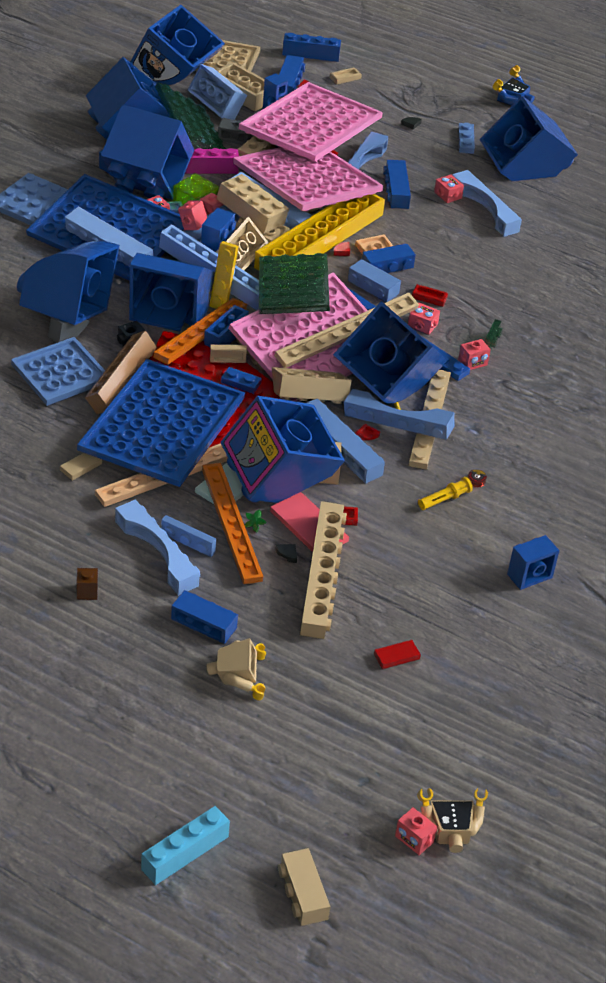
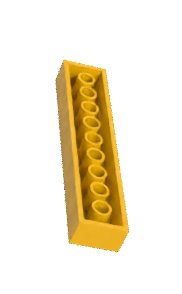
(325, 228)

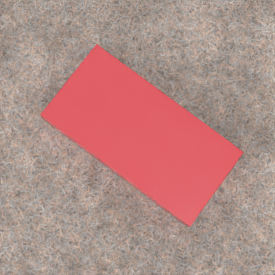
(300, 518)

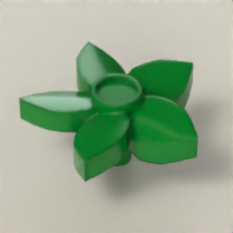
(255, 519)

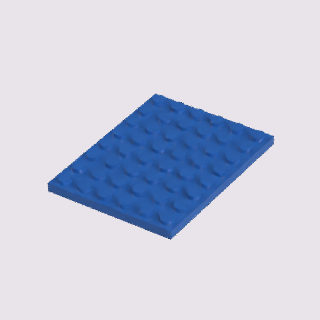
(114, 206)
(161, 422)

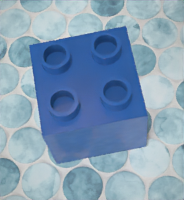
(147, 152)

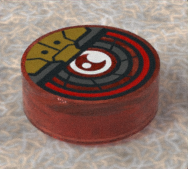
(477, 478)

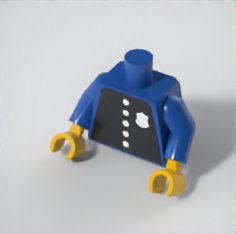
(513, 88)

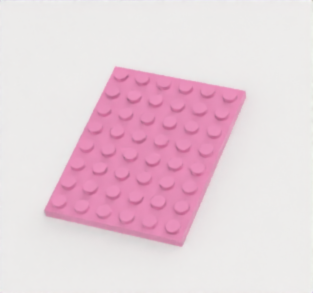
(310, 121)
(308, 182)
(271, 332)

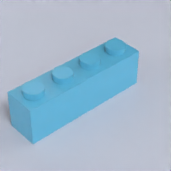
(185, 845)

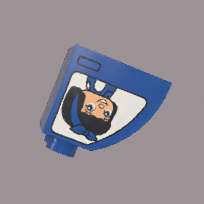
(175, 47)

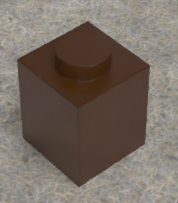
(87, 583)

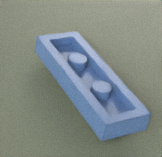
(466, 138)
(189, 536)

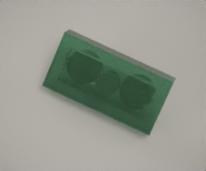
(493, 334)

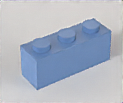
(374, 280)

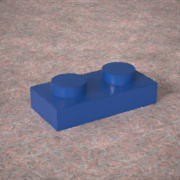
(241, 380)

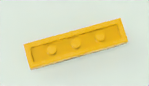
(223, 274)

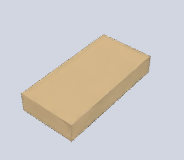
(345, 75)
(228, 353)
(80, 465)

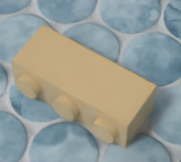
(304, 887)

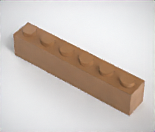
(120, 371)

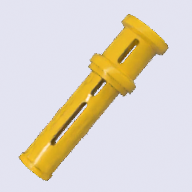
(452, 491)

